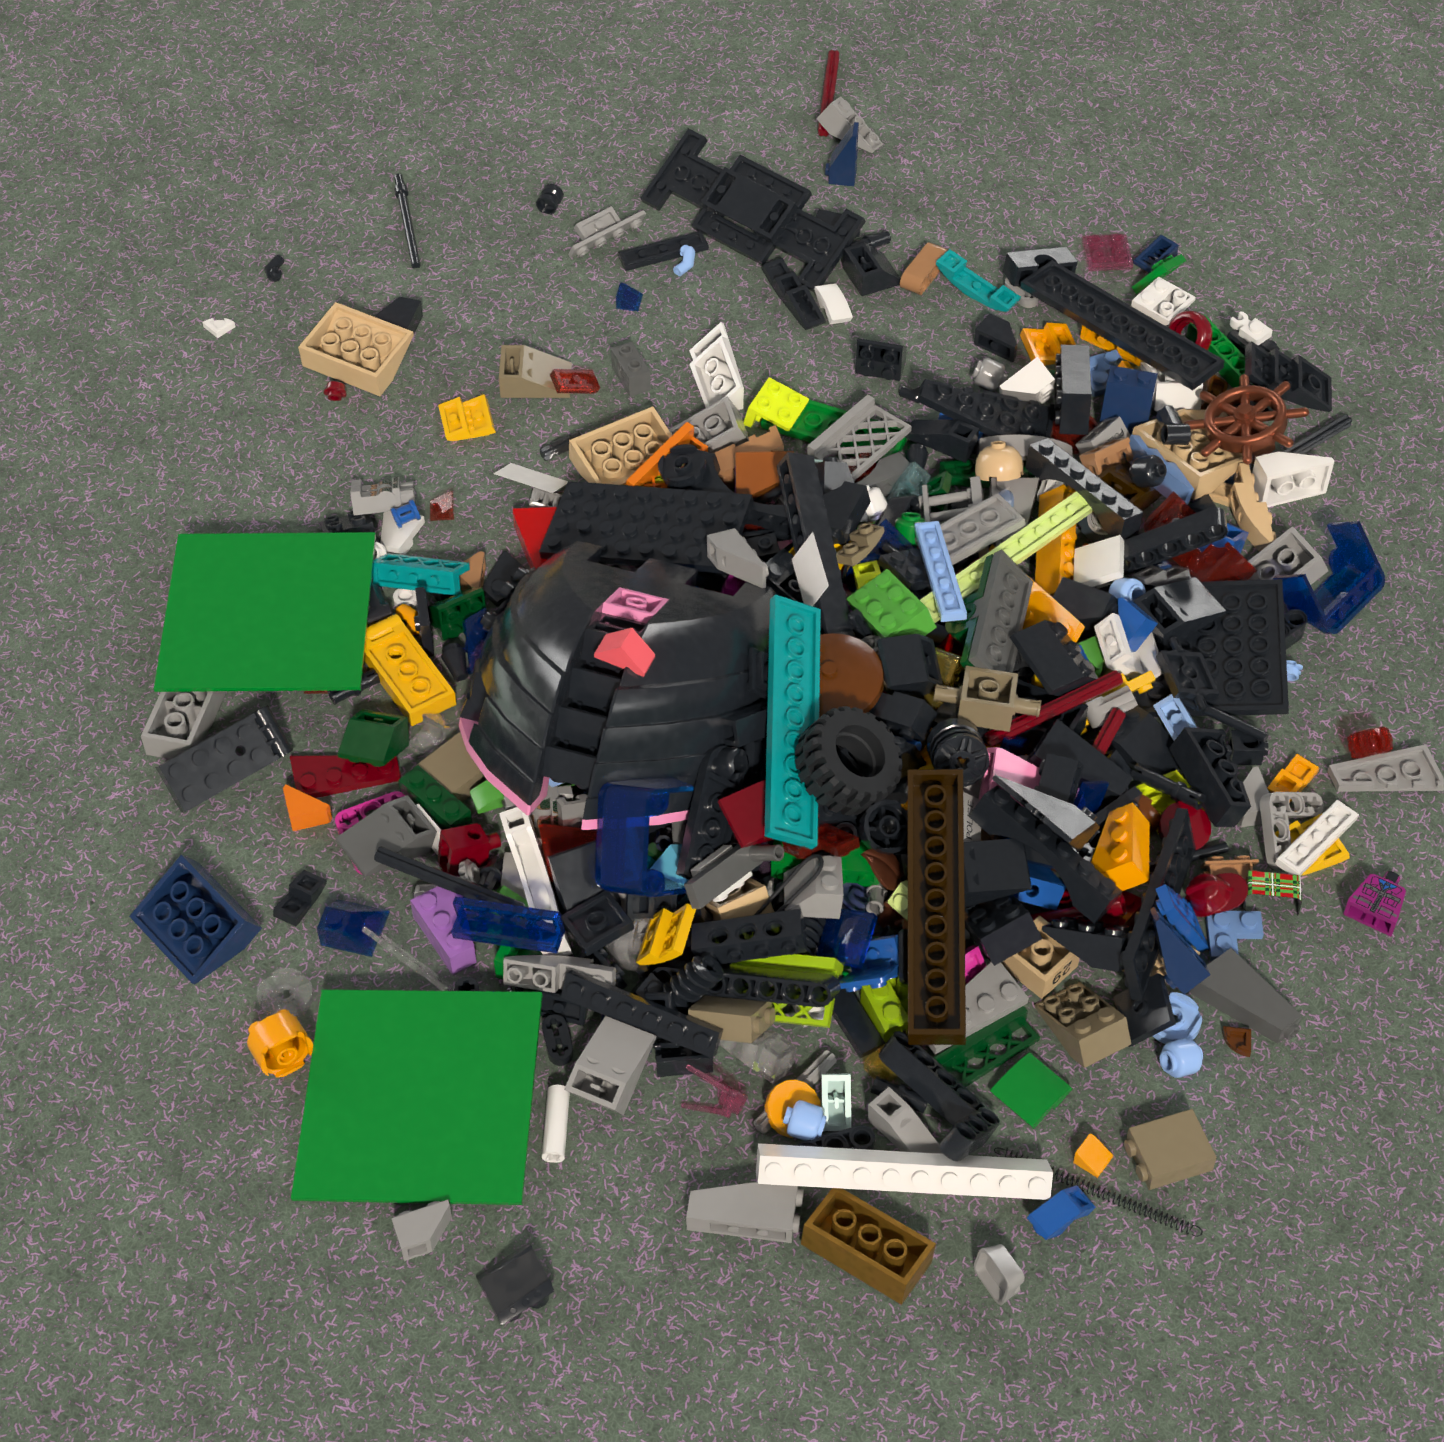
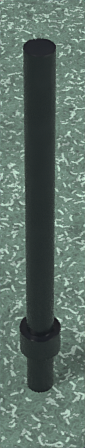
(401, 193)

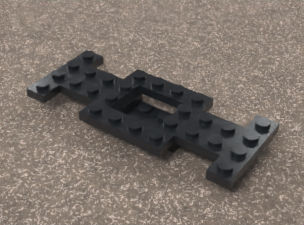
(756, 200)

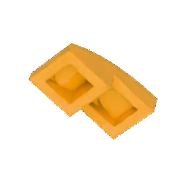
(1294, 777)

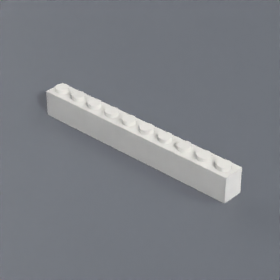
(903, 1171)

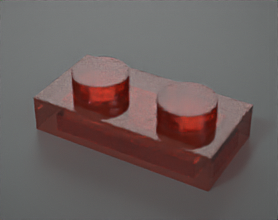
(574, 381)

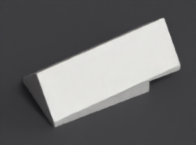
(716, 369)

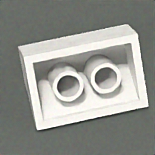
(1030, 383)

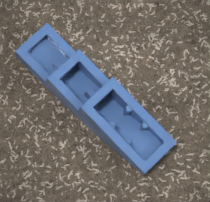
(1174, 478)

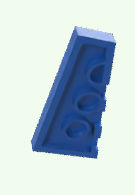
(1182, 916)

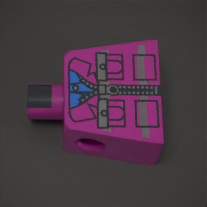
(1377, 902)

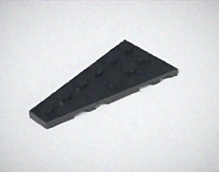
(988, 411)

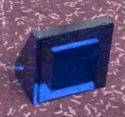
(628, 298)

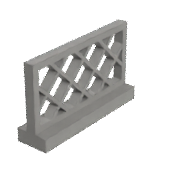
(844, 431)

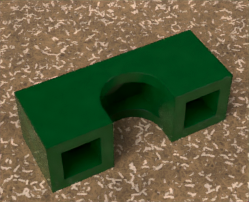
(438, 801)

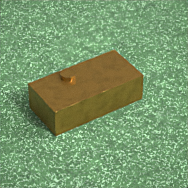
(868, 1244)

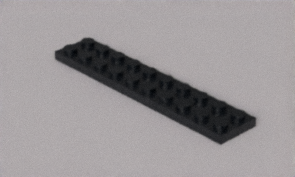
(1123, 325)

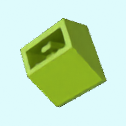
(887, 1007)

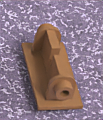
(1240, 865)

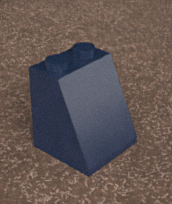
(1129, 395)

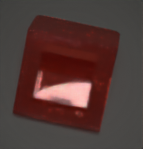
(442, 507)

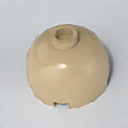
(999, 462)

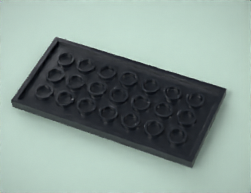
(644, 522)

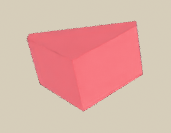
(624, 650)

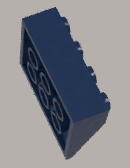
(194, 920)

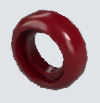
(1200, 321)

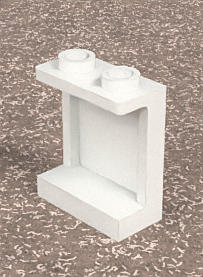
(1118, 653)

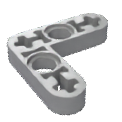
(1279, 816)

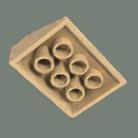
(355, 348)
(618, 448)
(1202, 472)

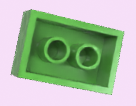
(891, 608)

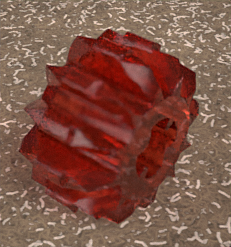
(1370, 742)

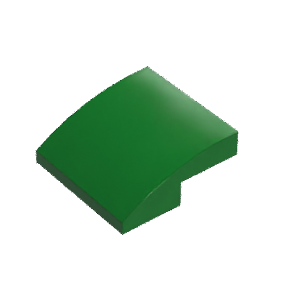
(1031, 1090)

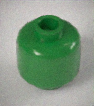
(906, 523)

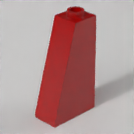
(531, 529)

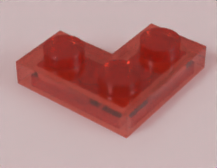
(829, 839)

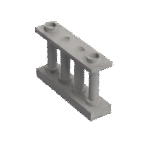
(973, 494)

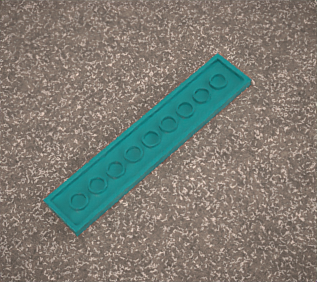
(791, 709)

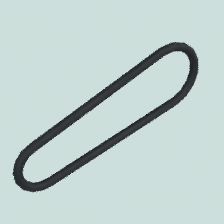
(787, 881)

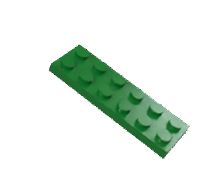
(819, 417)

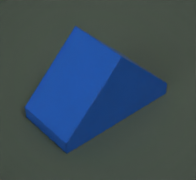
(1135, 623)

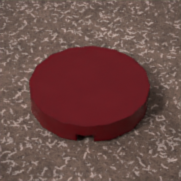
(1199, 822)

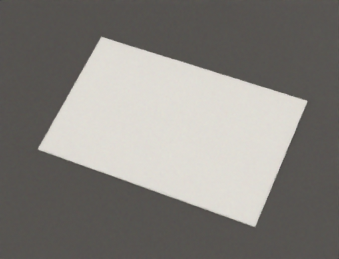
(531, 478)
(810, 571)

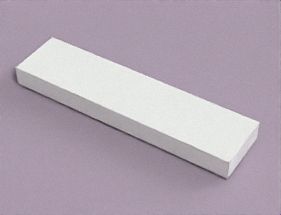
(1316, 839)

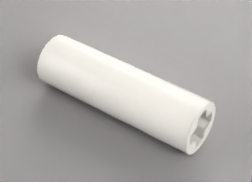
(555, 1124)

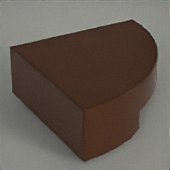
(1239, 1039)

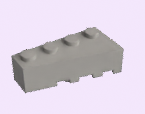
(1024, 495)

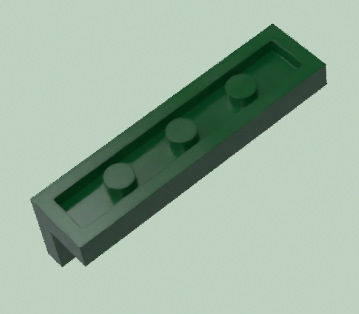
(983, 1039)

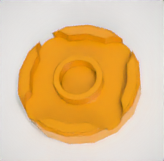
(785, 1096)

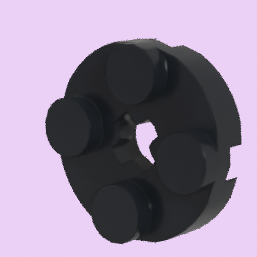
(690, 474)

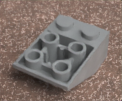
(611, 1065)

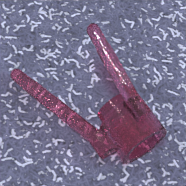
(731, 1099)

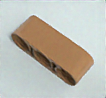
(922, 269)

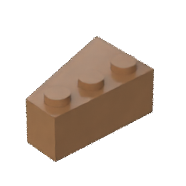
(726, 457)

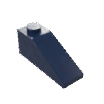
(843, 161)
(1181, 963)

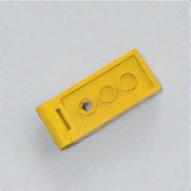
(406, 670)

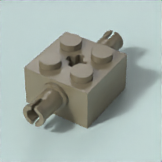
(988, 698)

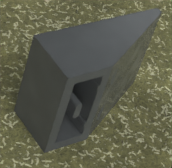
(394, 826)

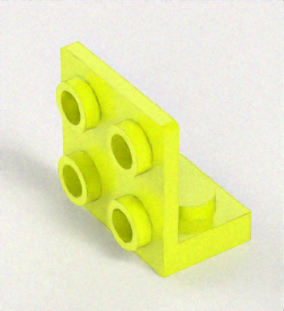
(777, 405)

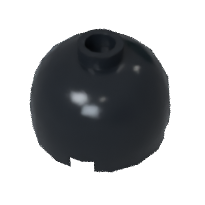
(884, 827)

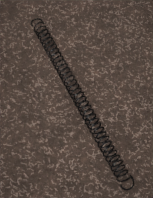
(1119, 1197)

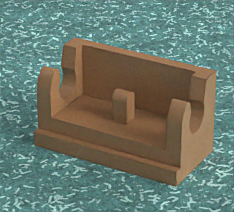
(1107, 455)

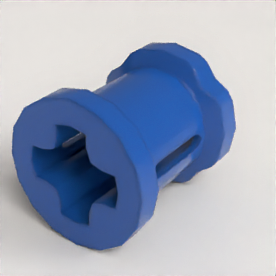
(410, 507)

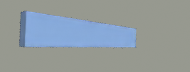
(940, 571)

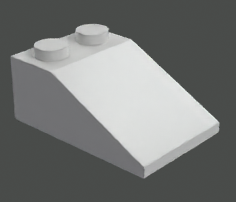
(1172, 392)
(1290, 476)

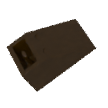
(1119, 479)

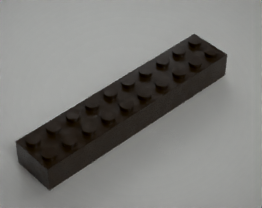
(936, 908)

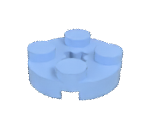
(1188, 1019)

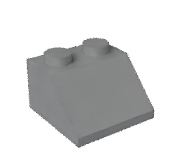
(824, 895)

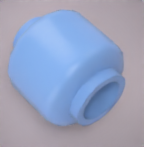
(1127, 588)
(1181, 1058)
(804, 1121)

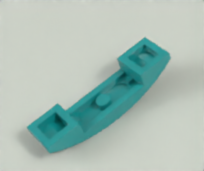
(973, 285)

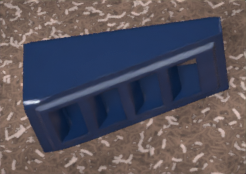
(1161, 243)

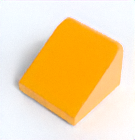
(1092, 1156)

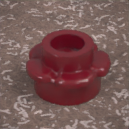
(335, 391)

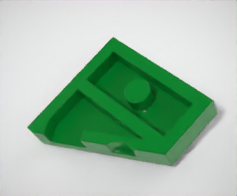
(1160, 269)

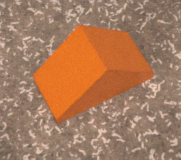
(305, 810)

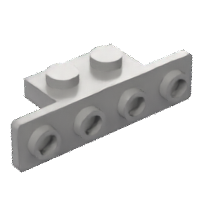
(602, 226)

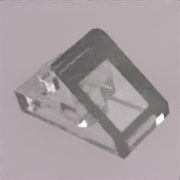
(435, 733)

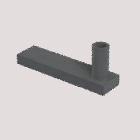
(727, 871)

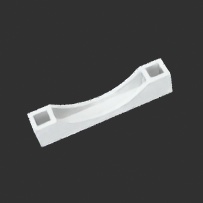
(531, 867)

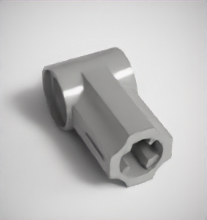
(1101, 706)

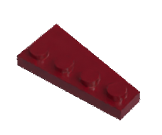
(333, 775)

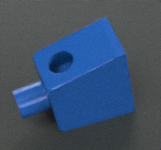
(1046, 888)

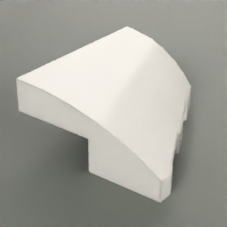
(399, 540)

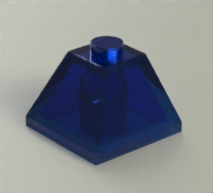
(343, 925)

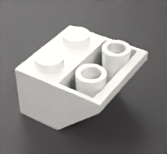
(1162, 301)

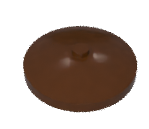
(848, 673)

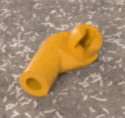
(407, 614)

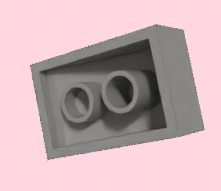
(717, 426)
(1288, 556)

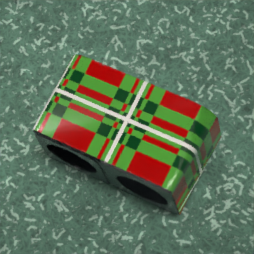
(1274, 885)

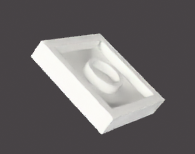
(1099, 562)

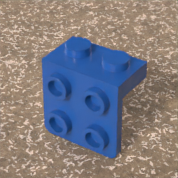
(879, 965)

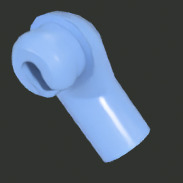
(688, 260)

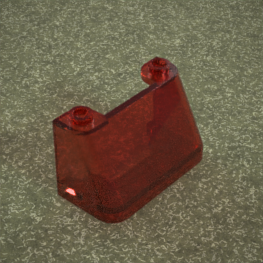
(1213, 562)

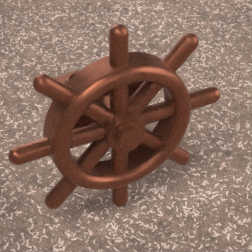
(1244, 428)

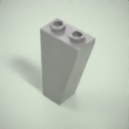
(746, 1211)

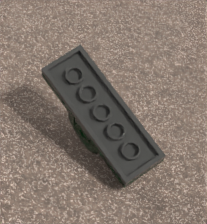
(993, 615)

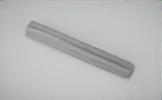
(809, 1076)

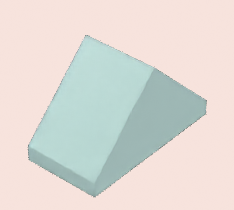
(836, 1101)

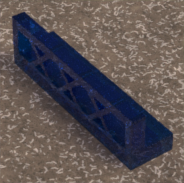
(507, 927)

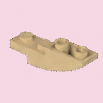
(1248, 511)

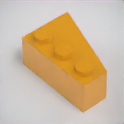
(1124, 848)

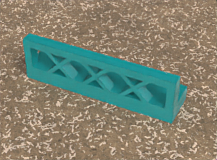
(415, 572)

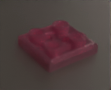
(1107, 252)

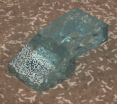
(910, 482)

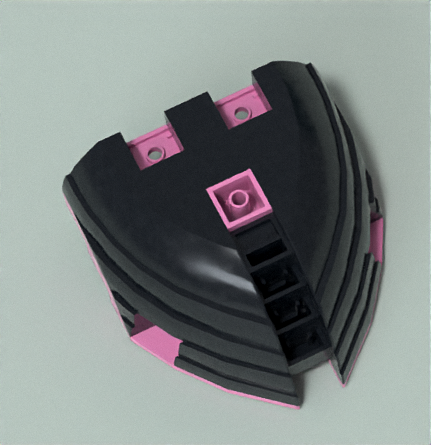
(561, 714)

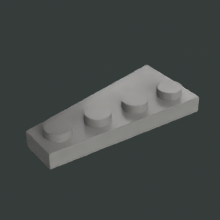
(1392, 771)
(988, 998)

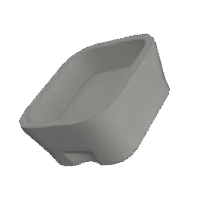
(998, 1273)

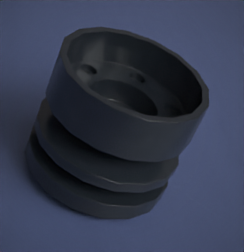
(954, 739)

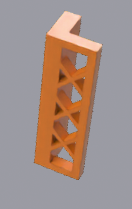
(649, 470)

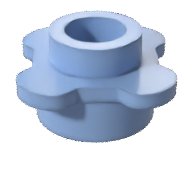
(1293, 670)

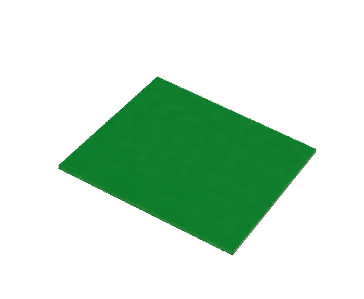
(266, 612)
(419, 1097)

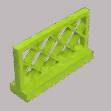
(806, 964)

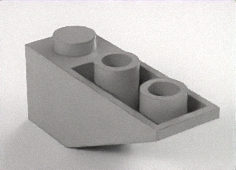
(838, 120)
(734, 556)
(900, 1124)

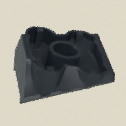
(516, 1284)

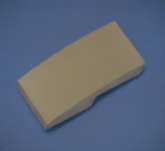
(862, 543)

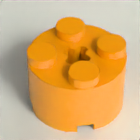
(279, 1043)

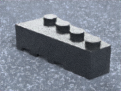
(1209, 771)

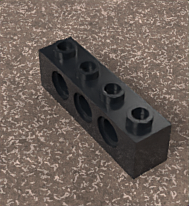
(751, 937)

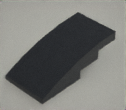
(1308, 384)

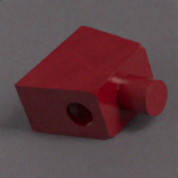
(465, 843)

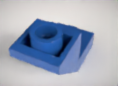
(1060, 1211)

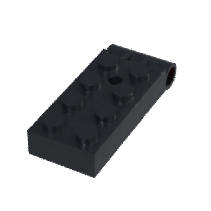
(216, 766)

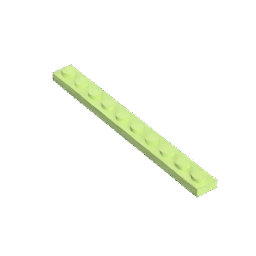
(1021, 544)

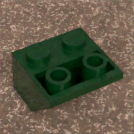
(450, 612)
(374, 737)

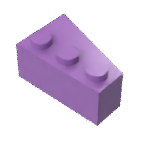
(436, 918)

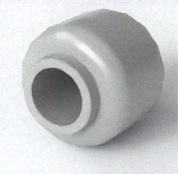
(989, 374)

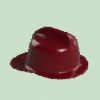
(1216, 893)

